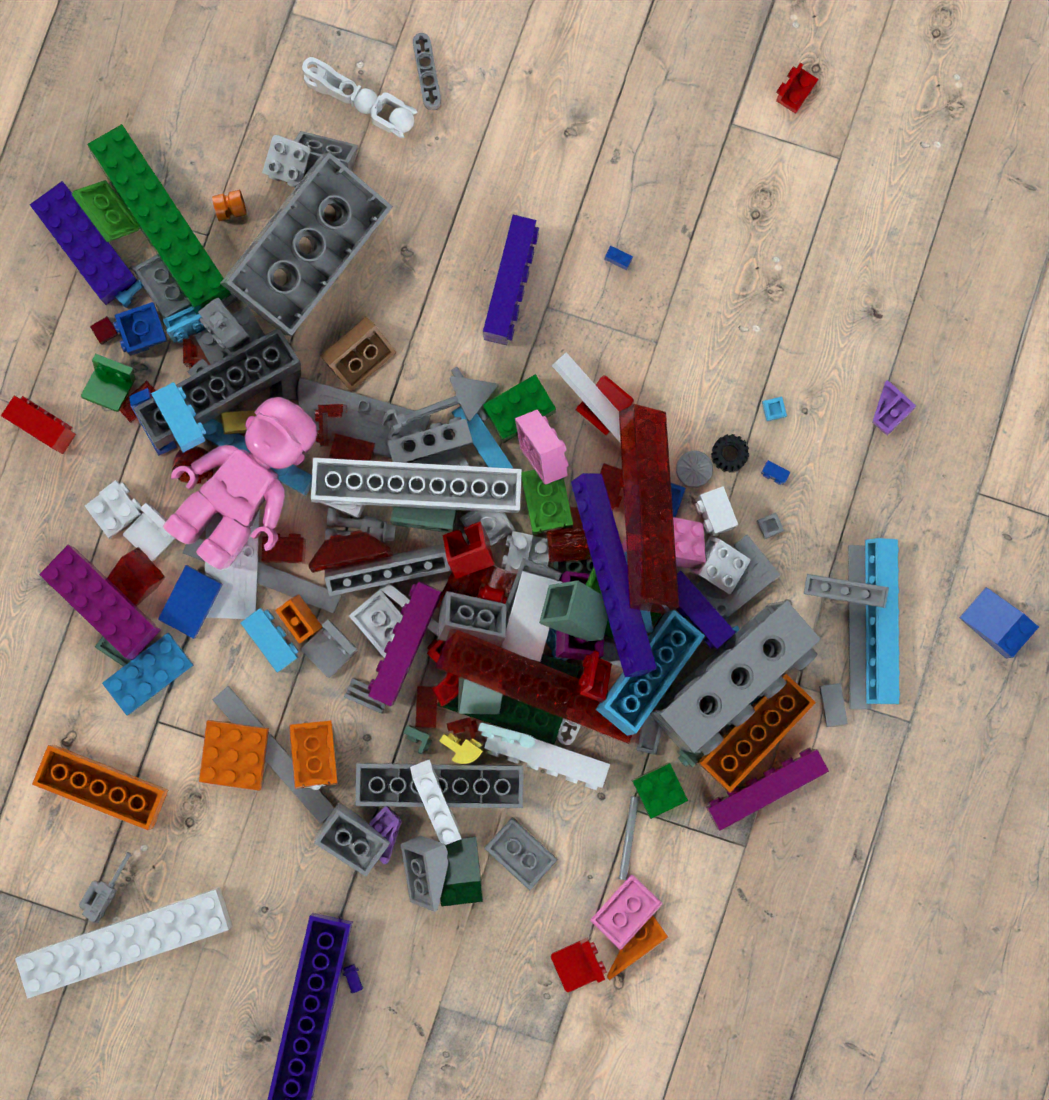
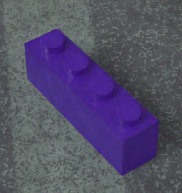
(702, 614)

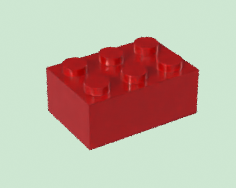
(39, 423)

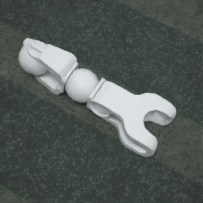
(365, 100)

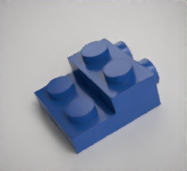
(139, 329)

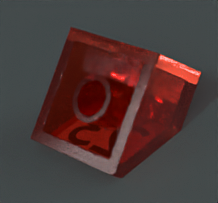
(136, 576)

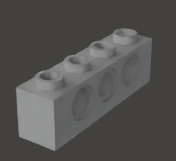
(461, 439)

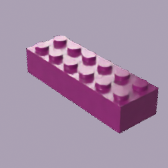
(100, 602)

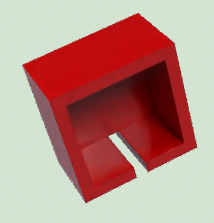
(468, 558)

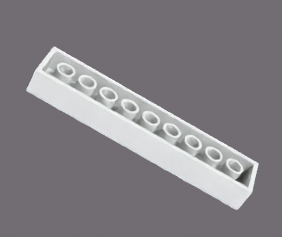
(416, 485)
(123, 942)

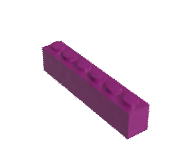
(405, 643)
(767, 789)

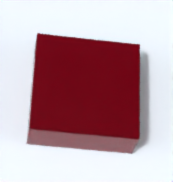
(104, 330)

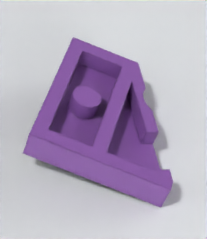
(891, 409)
(388, 825)

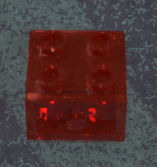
(333, 411)

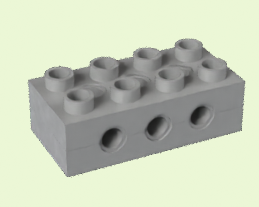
(333, 244)
(756, 673)

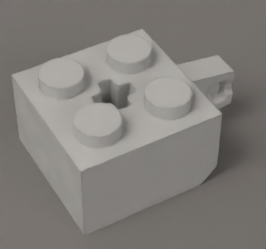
(219, 320)

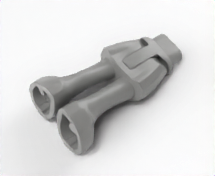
(373, 526)

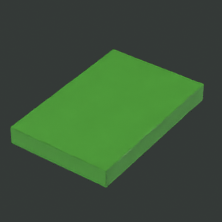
(106, 210)

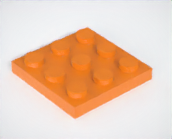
(233, 755)

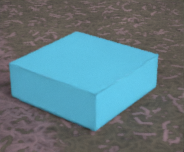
(774, 409)

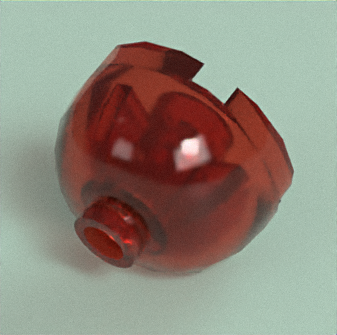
(188, 457)

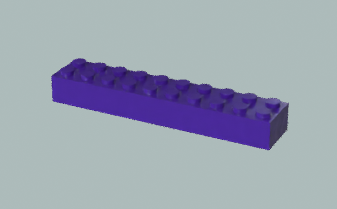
(310, 1008)

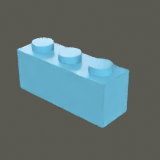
(179, 416)
(270, 639)

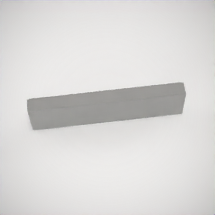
(846, 590)

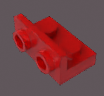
(796, 89)

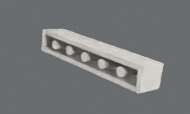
(554, 759)

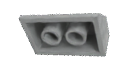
(320, 145)

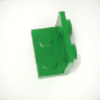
(108, 383)

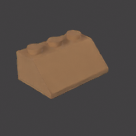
(358, 353)

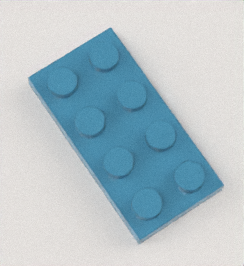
(147, 674)

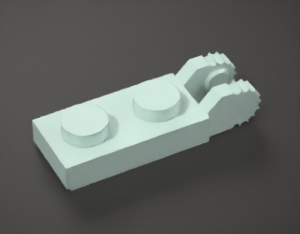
(506, 734)

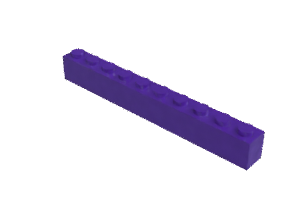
(612, 574)

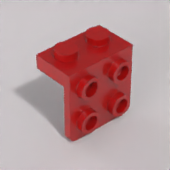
(614, 394)
(578, 965)

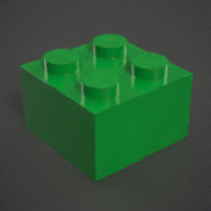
(659, 790)

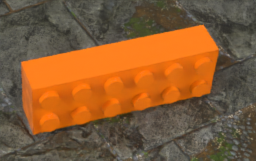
(757, 736)
(100, 787)

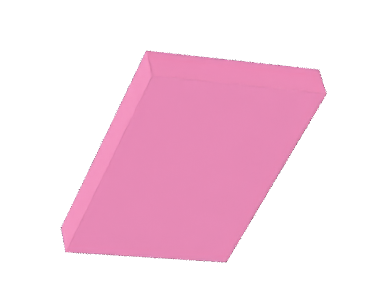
(626, 912)

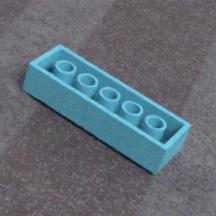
(635, 697)

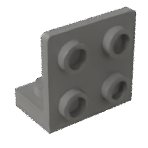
(329, 649)

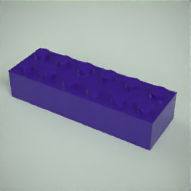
(83, 243)
(509, 281)

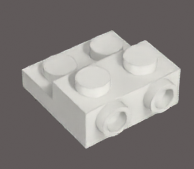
(114, 508)
(527, 547)

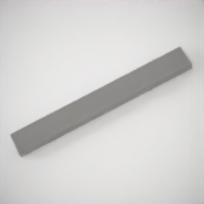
(284, 583)
(857, 632)
(275, 756)

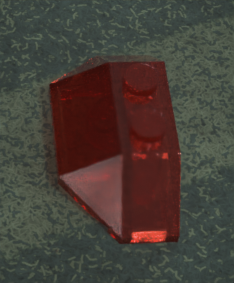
(348, 550)

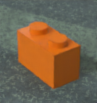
(298, 618)

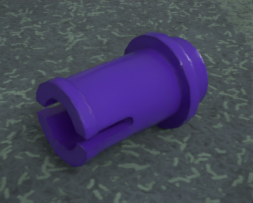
(353, 978)

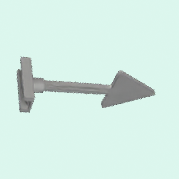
(469, 394)

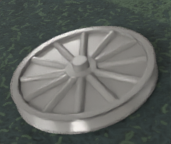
(694, 468)

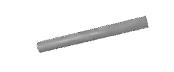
(628, 838)

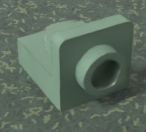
(415, 735)
(689, 758)

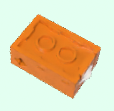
(313, 755)

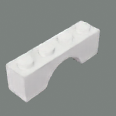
(435, 803)

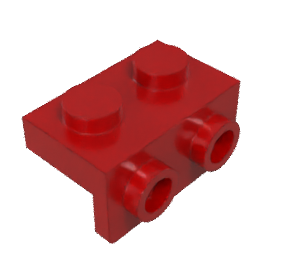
(595, 677)

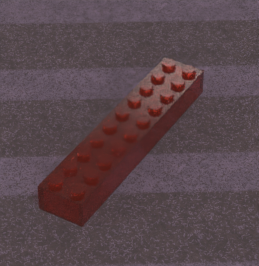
(648, 510)
(523, 681)

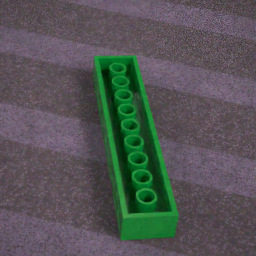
(158, 218)

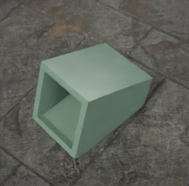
(575, 611)

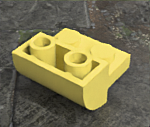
(465, 753)

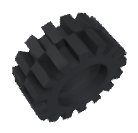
(721, 462)

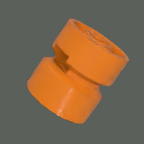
(229, 205)

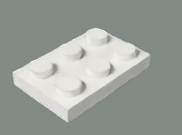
(377, 620)

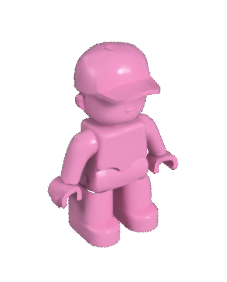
(243, 483)

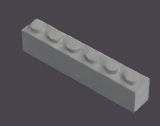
(387, 570)

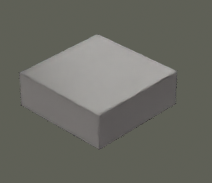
(770, 525)

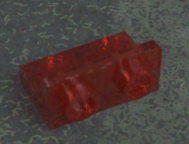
(351, 448)
(567, 545)

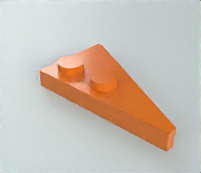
(641, 943)

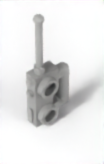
(104, 897)

